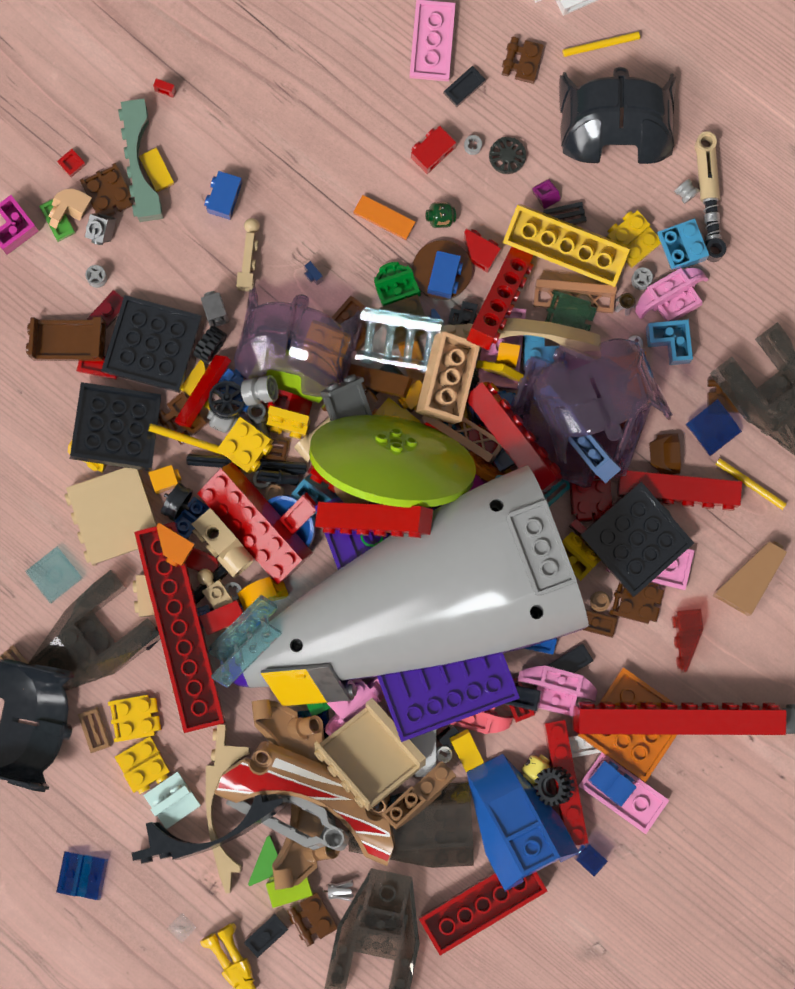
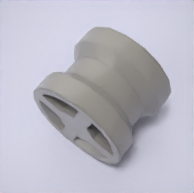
(687, 191)
(92, 273)
(644, 275)

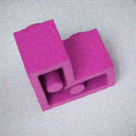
(17, 226)

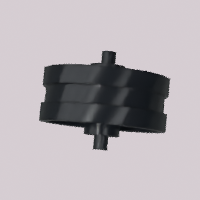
(226, 400)
(176, 501)

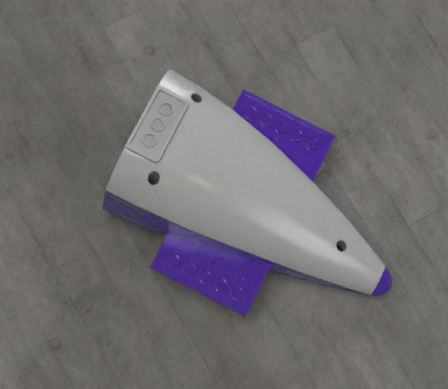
(438, 606)

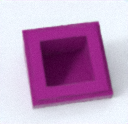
(546, 193)

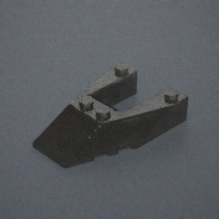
(772, 403)
(84, 644)
(378, 924)

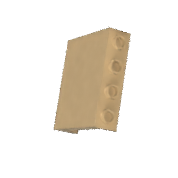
(110, 513)
(370, 756)

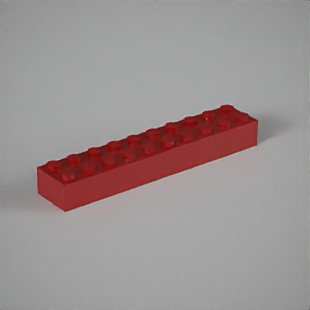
(180, 634)
(679, 720)

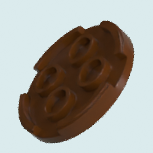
(424, 263)

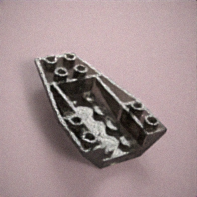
(438, 834)

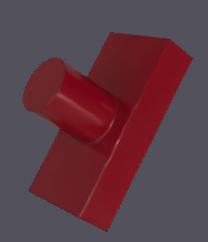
(108, 308)

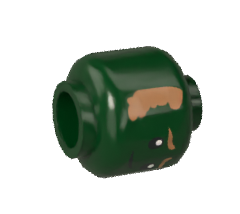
(441, 215)

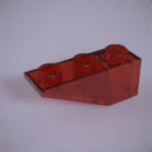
(688, 631)

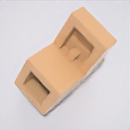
(70, 202)

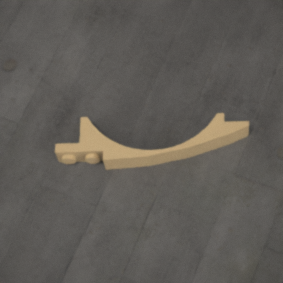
(564, 335)
(223, 759)

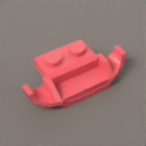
(486, 722)

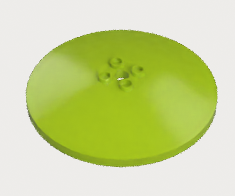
(392, 461)

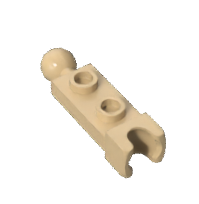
(245, 279)
(215, 592)

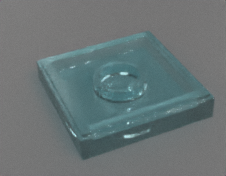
(54, 575)

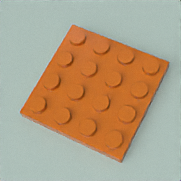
(632, 751)

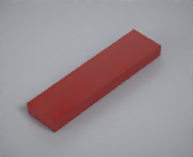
(201, 392)

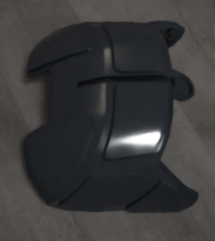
(593, 116)
(36, 696)

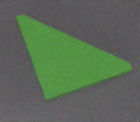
(263, 867)

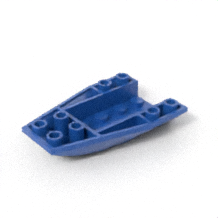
(514, 825)

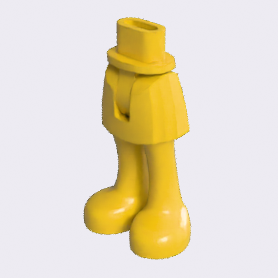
(239, 971)

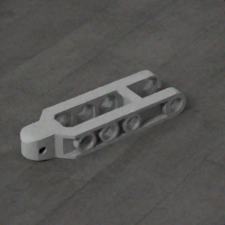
(331, 835)

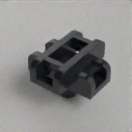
(464, 317)

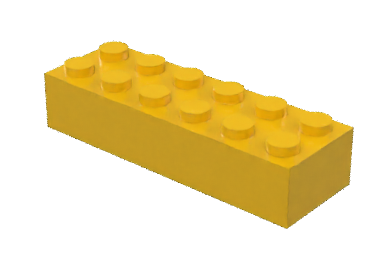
(567, 245)

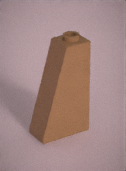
(749, 583)

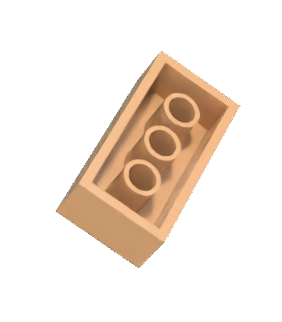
(447, 378)

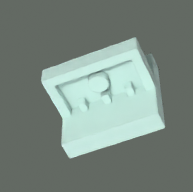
(171, 800)

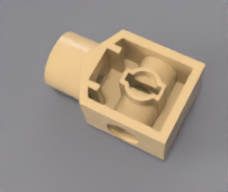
(231, 552)

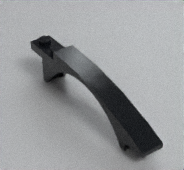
(166, 845)

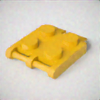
(135, 718)

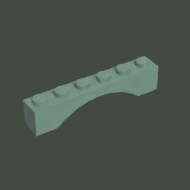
(136, 120)

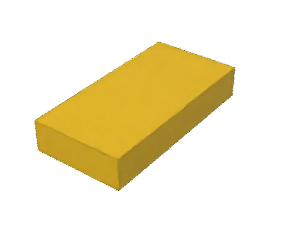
(156, 170)
(466, 750)

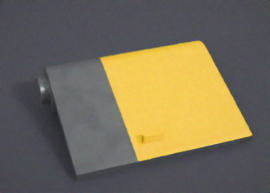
(308, 685)

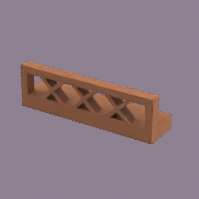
(577, 289)
(465, 440)

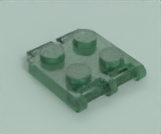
(570, 311)

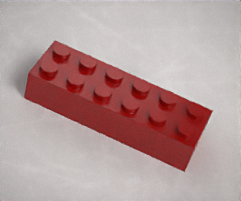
(254, 523)
(477, 909)

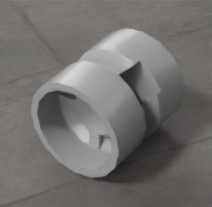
(259, 389)

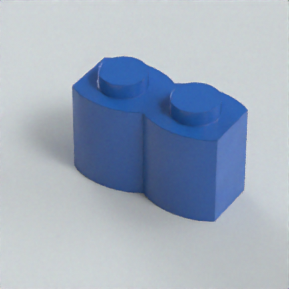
(612, 783)

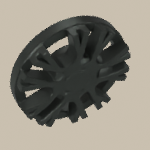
(507, 155)

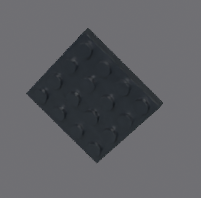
(151, 344)
(114, 426)
(636, 539)

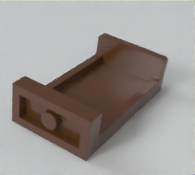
(66, 340)

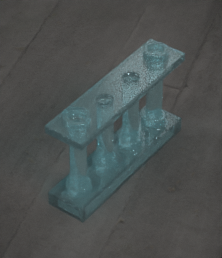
(392, 320)
(246, 638)

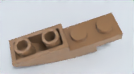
(419, 796)

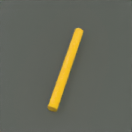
(600, 44)
(184, 438)
(751, 484)

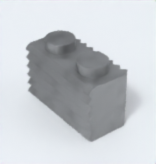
(214, 309)

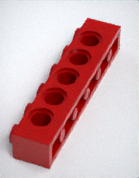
(499, 299)

